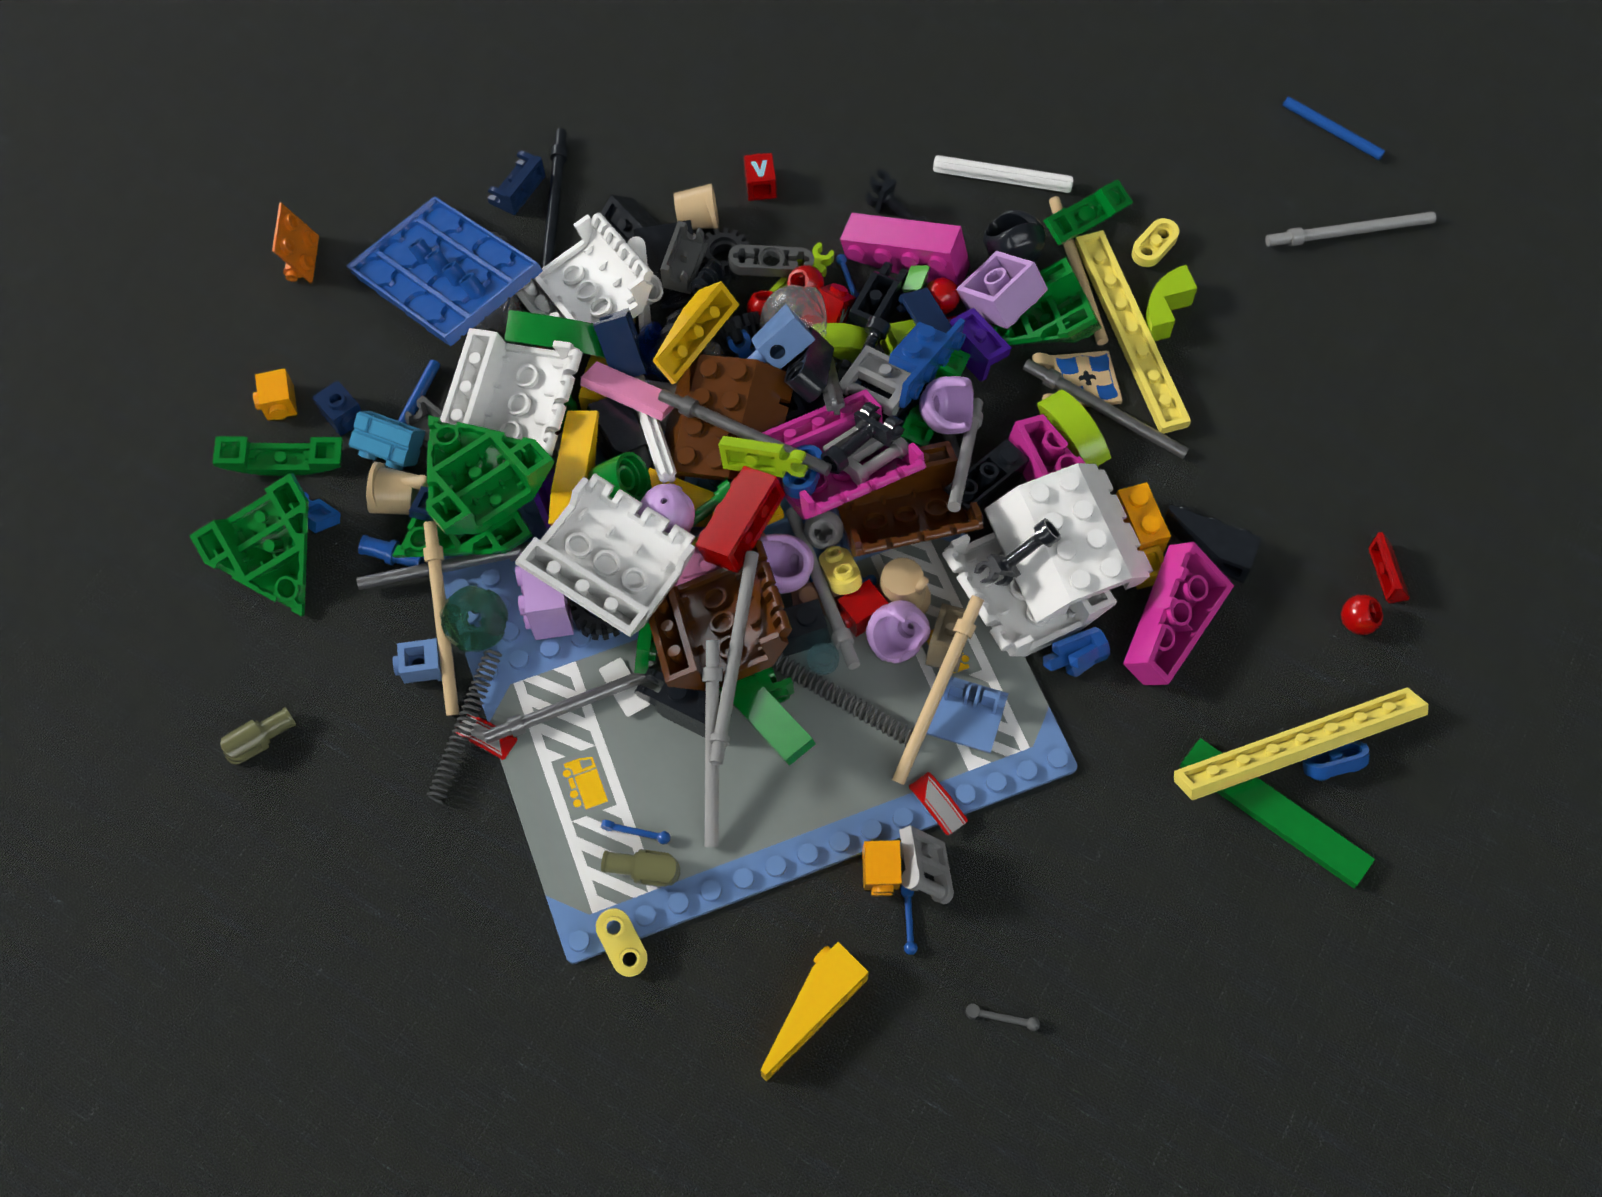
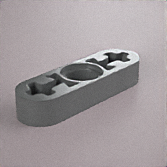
(761, 251)

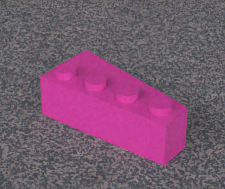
(907, 244)
(1043, 447)
(1176, 613)

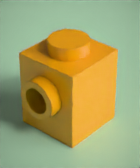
(275, 394)

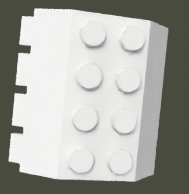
(591, 277)
(512, 387)
(1094, 546)
(610, 555)
(1005, 606)

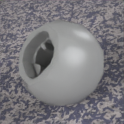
(824, 530)

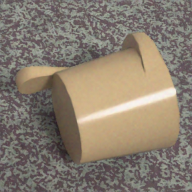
(698, 206)
(392, 490)
(905, 581)

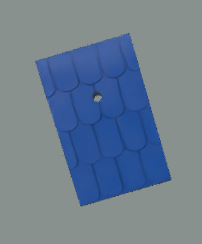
(444, 270)

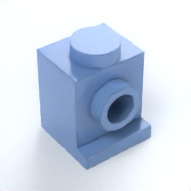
(414, 653)

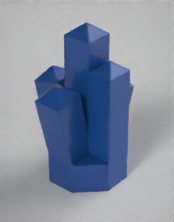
(1078, 652)

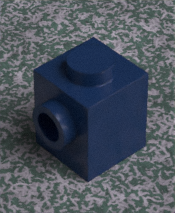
(337, 407)

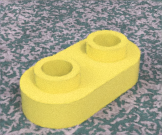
(1153, 244)
(840, 570)
(622, 942)

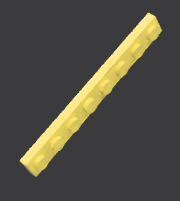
(1132, 333)
(1300, 743)

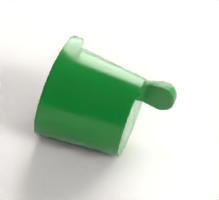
(626, 473)

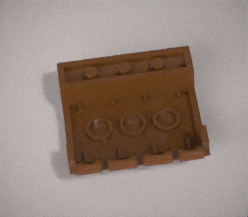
(734, 388)
(909, 508)
(706, 611)

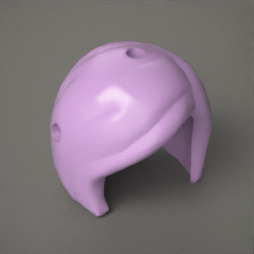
(948, 404)
(672, 504)
(789, 560)
(891, 631)

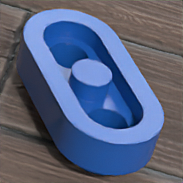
(793, 485)
(1338, 761)

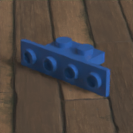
(923, 354)

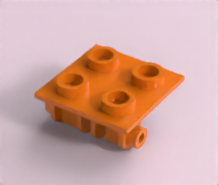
(295, 245)

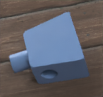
(785, 332)

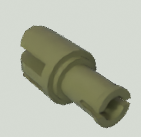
(254, 736)
(644, 867)

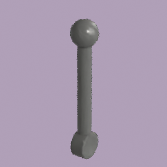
(973, 1012)

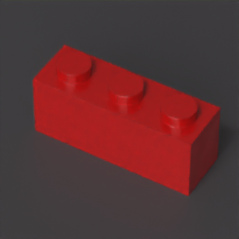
(740, 518)

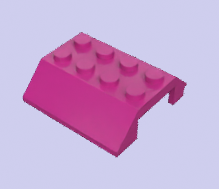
(836, 489)

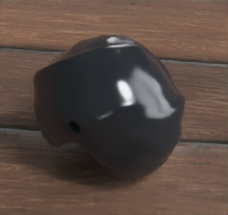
(1016, 234)

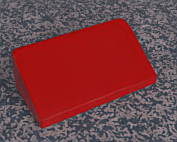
(1388, 569)

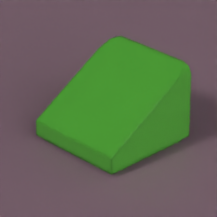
(916, 278)

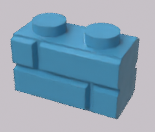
(387, 439)

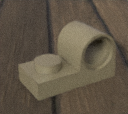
(943, 635)

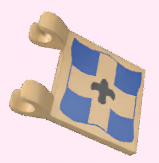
(1087, 370)

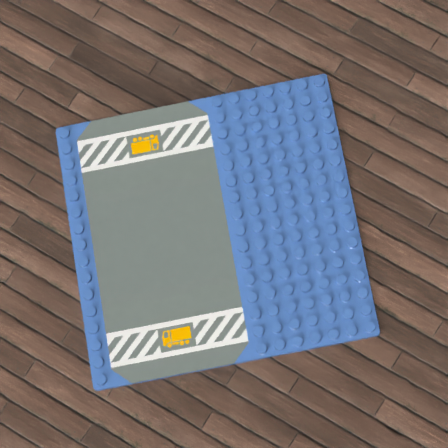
(772, 815)

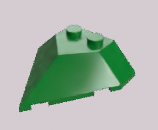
(1058, 315)
(479, 475)
(495, 540)
(263, 544)

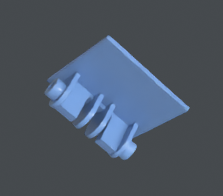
(969, 714)

